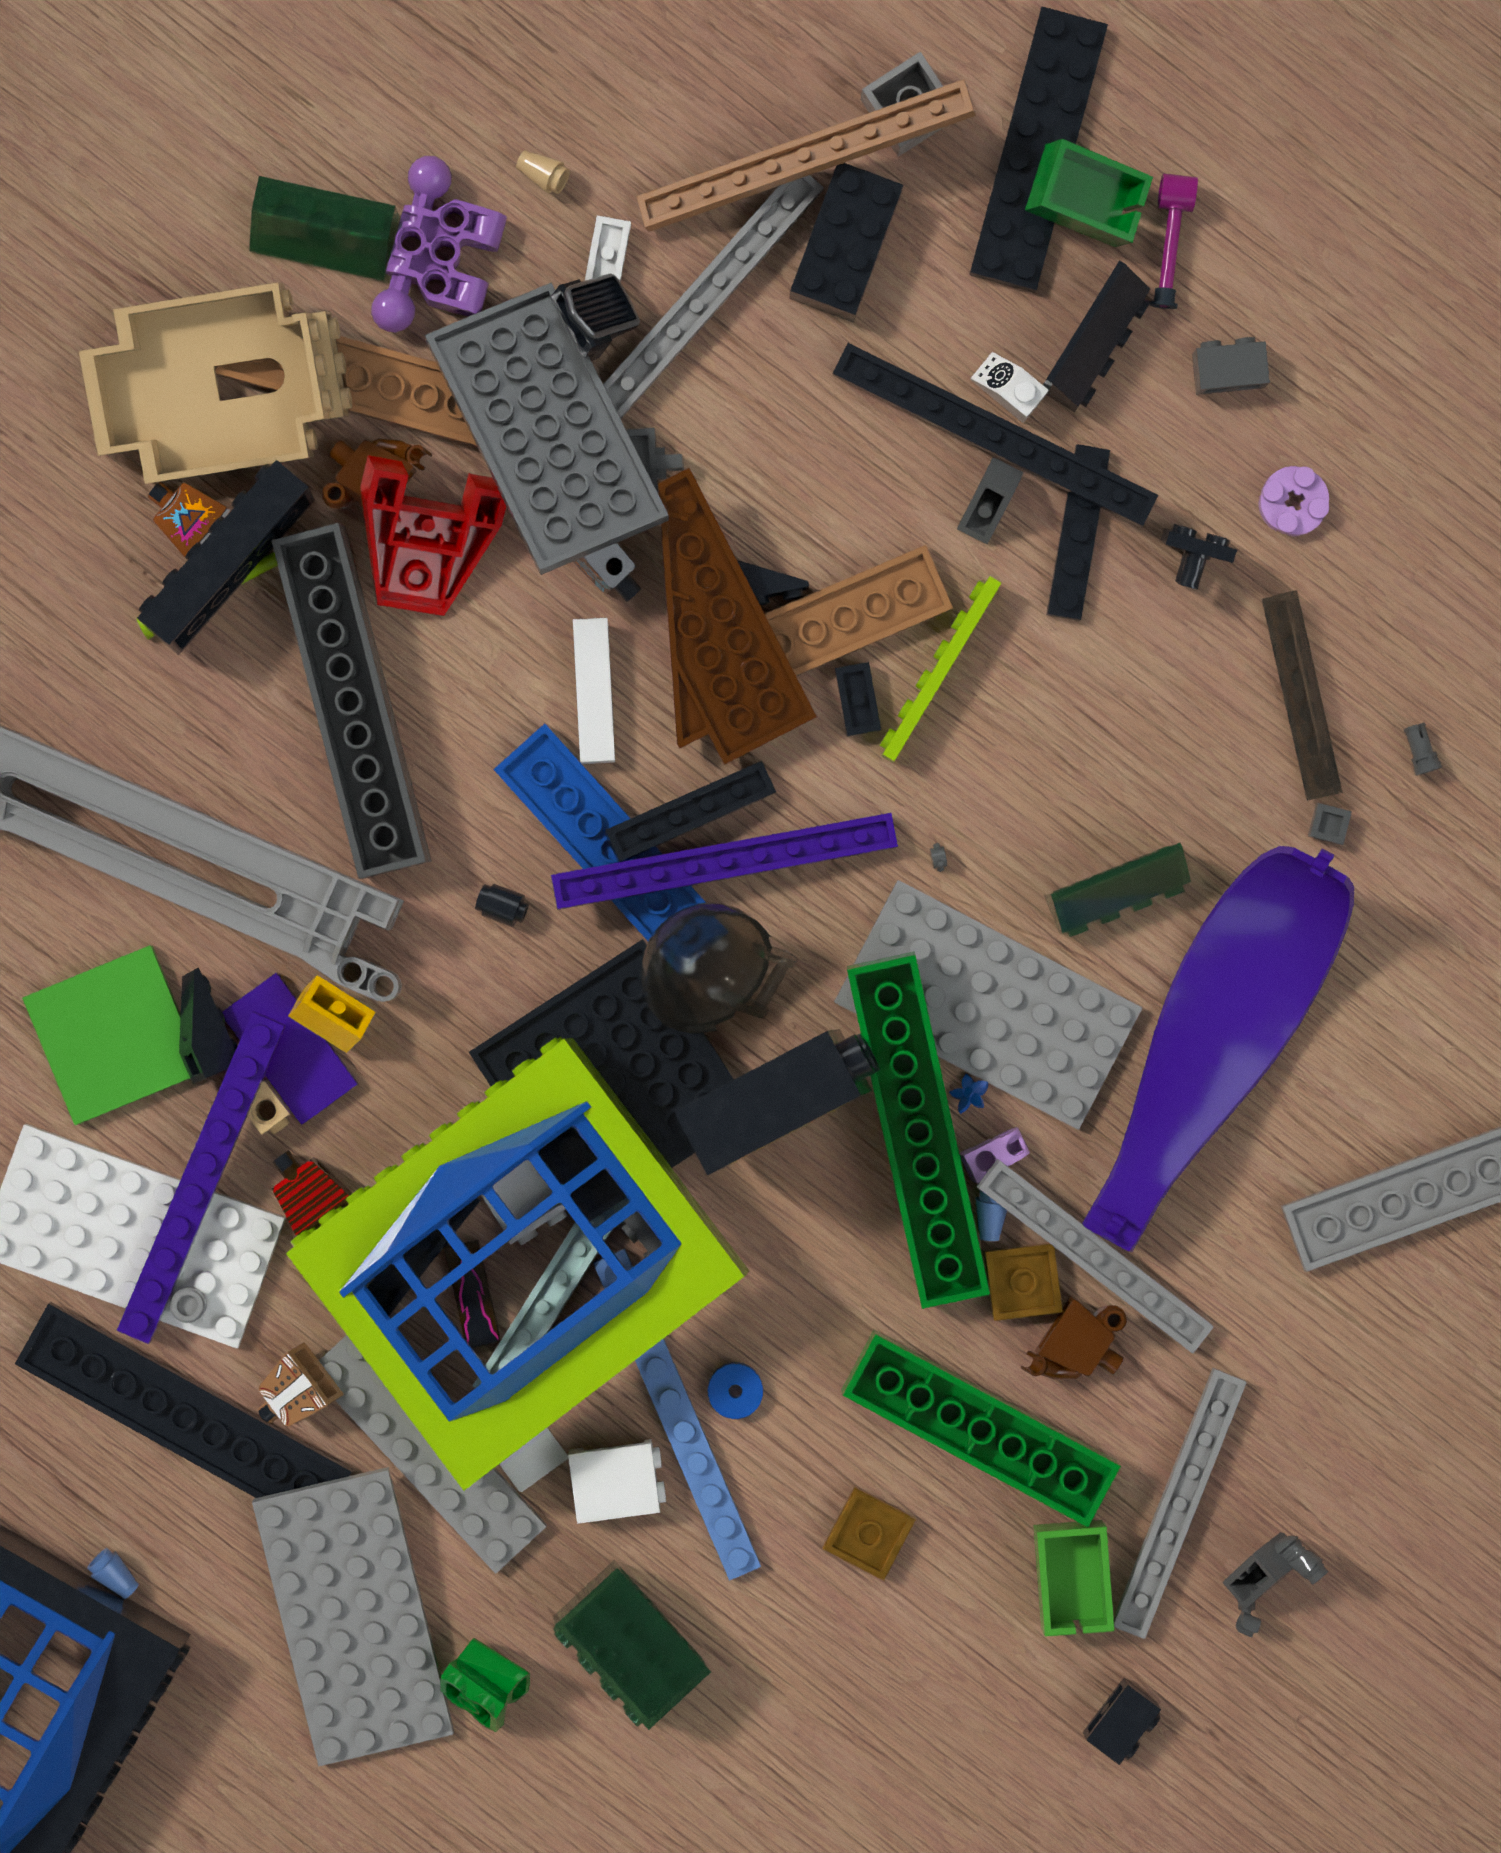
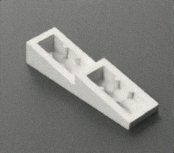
(594, 690)

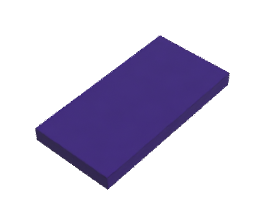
(304, 1064)

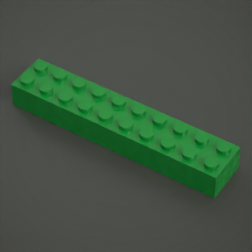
(918, 1130)

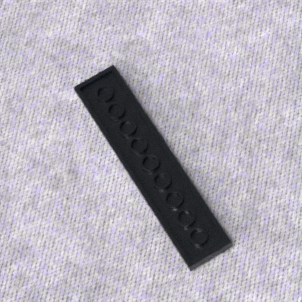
(171, 1408)

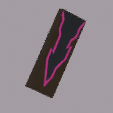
(474, 1300)

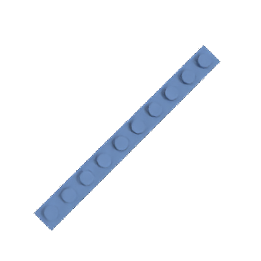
(692, 1448)

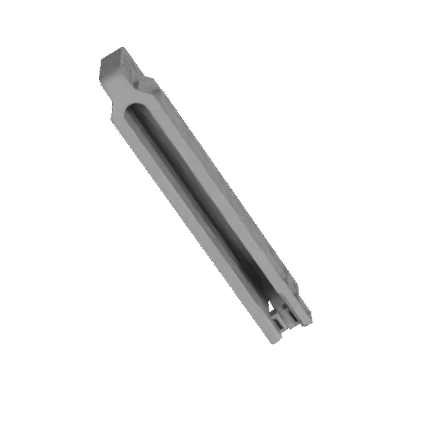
(314, 904)

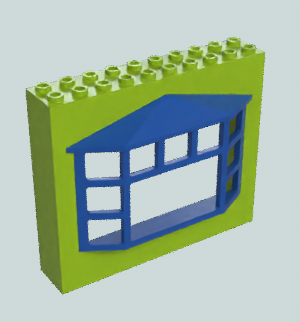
(450, 1173)

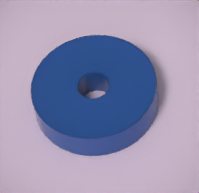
(735, 1406)

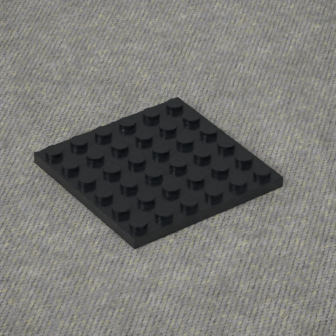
(635, 1053)

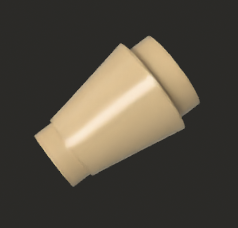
(543, 171)

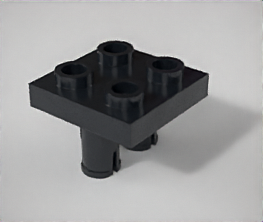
(1196, 552)

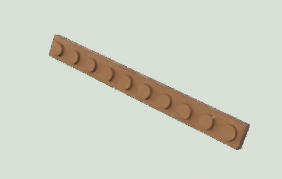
(806, 155)

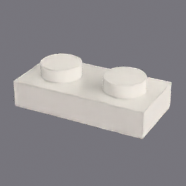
(608, 247)

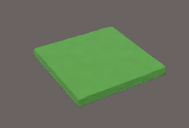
(110, 1034)

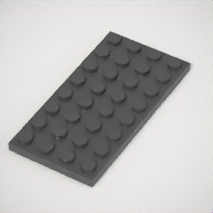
(546, 429)

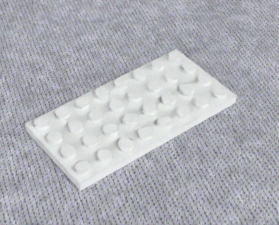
(95, 1216)

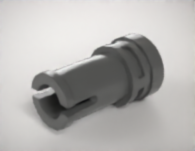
(1424, 757)

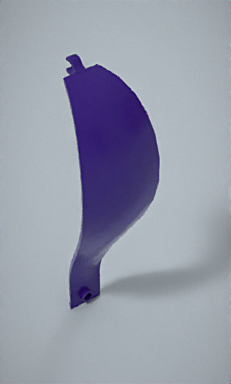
(1225, 1023)

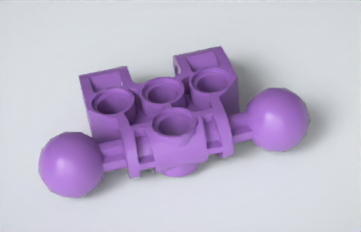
(482, 229)

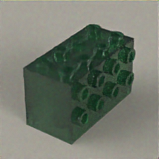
(629, 1646)

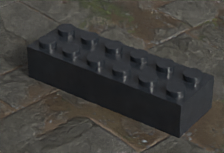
(226, 556)

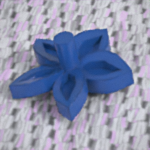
(970, 1093)

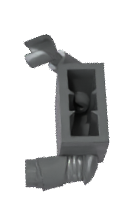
(1265, 1570)

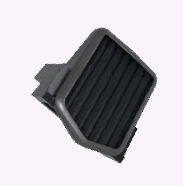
(595, 312)

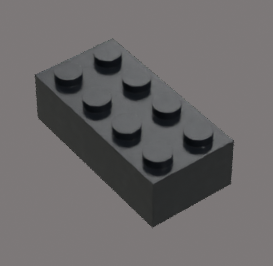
(846, 241)

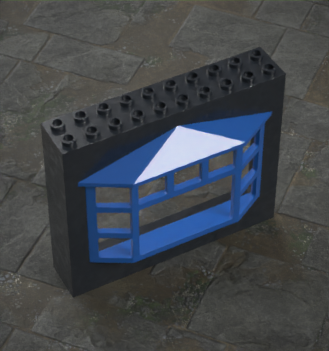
(100, 1710)

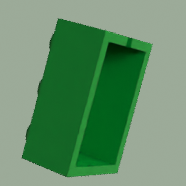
(1088, 193)

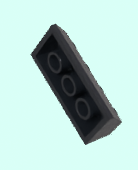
(1096, 338)

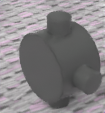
(938, 857)

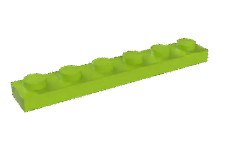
(946, 655)

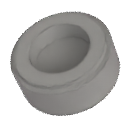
(188, 1304)

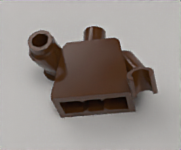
(349, 478)
(1078, 1342)

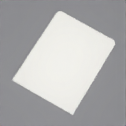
(534, 1460)

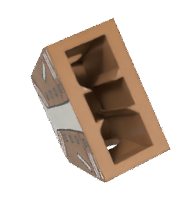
(296, 1388)

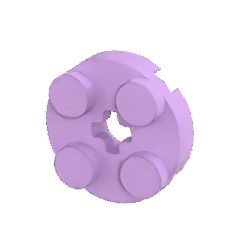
(1287, 519)

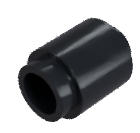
(501, 904)

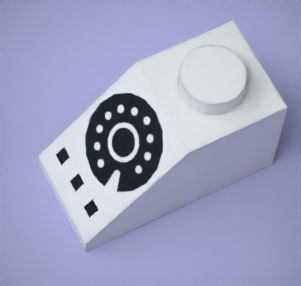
(1009, 386)

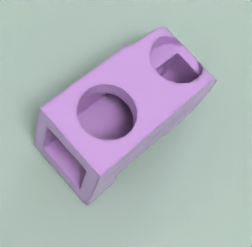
(1006, 1147)

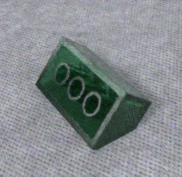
(322, 228)
(1119, 888)

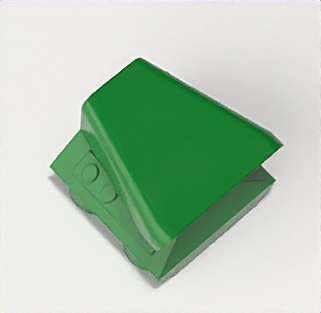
(484, 1683)

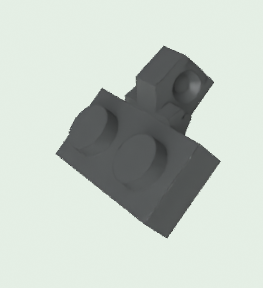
(654, 457)

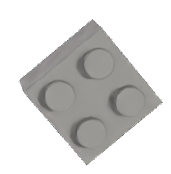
(900, 84)

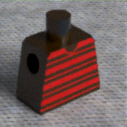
(307, 1191)

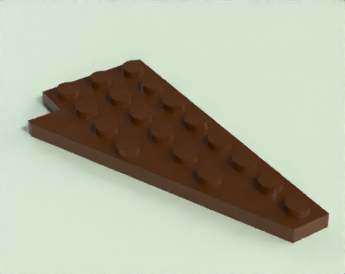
(723, 652)

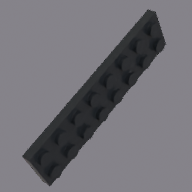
(1046, 110)

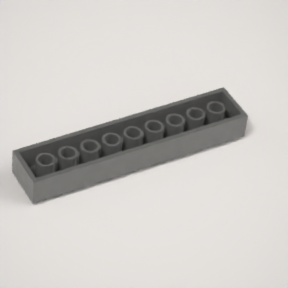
(351, 700)

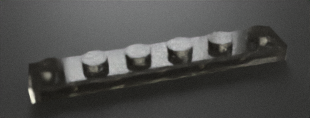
(1302, 695)

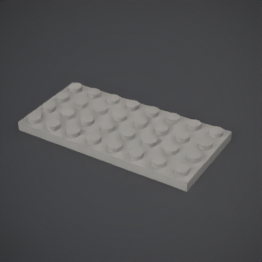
(1004, 1005)
(353, 1616)

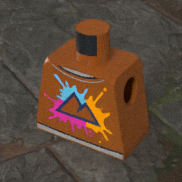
(185, 514)

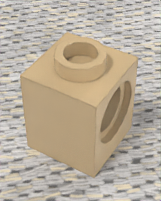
(280, 1120)

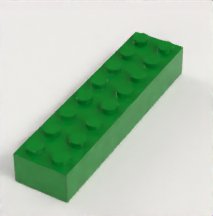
(980, 1428)

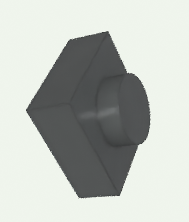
(1329, 824)

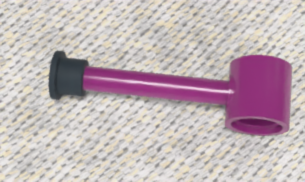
(1176, 195)

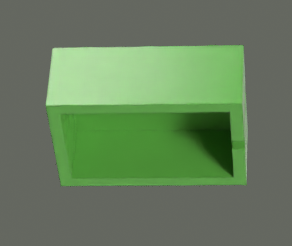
(1073, 1577)

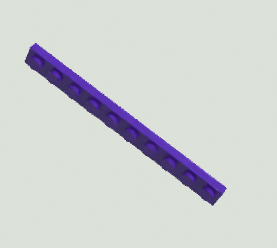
(723, 861)
(201, 1177)

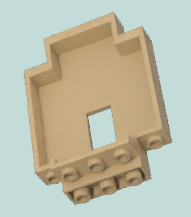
(163, 390)

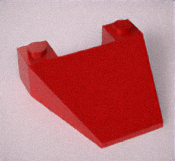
(424, 546)

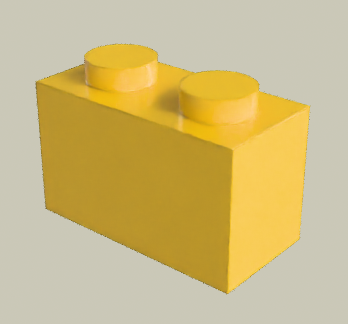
(331, 1014)

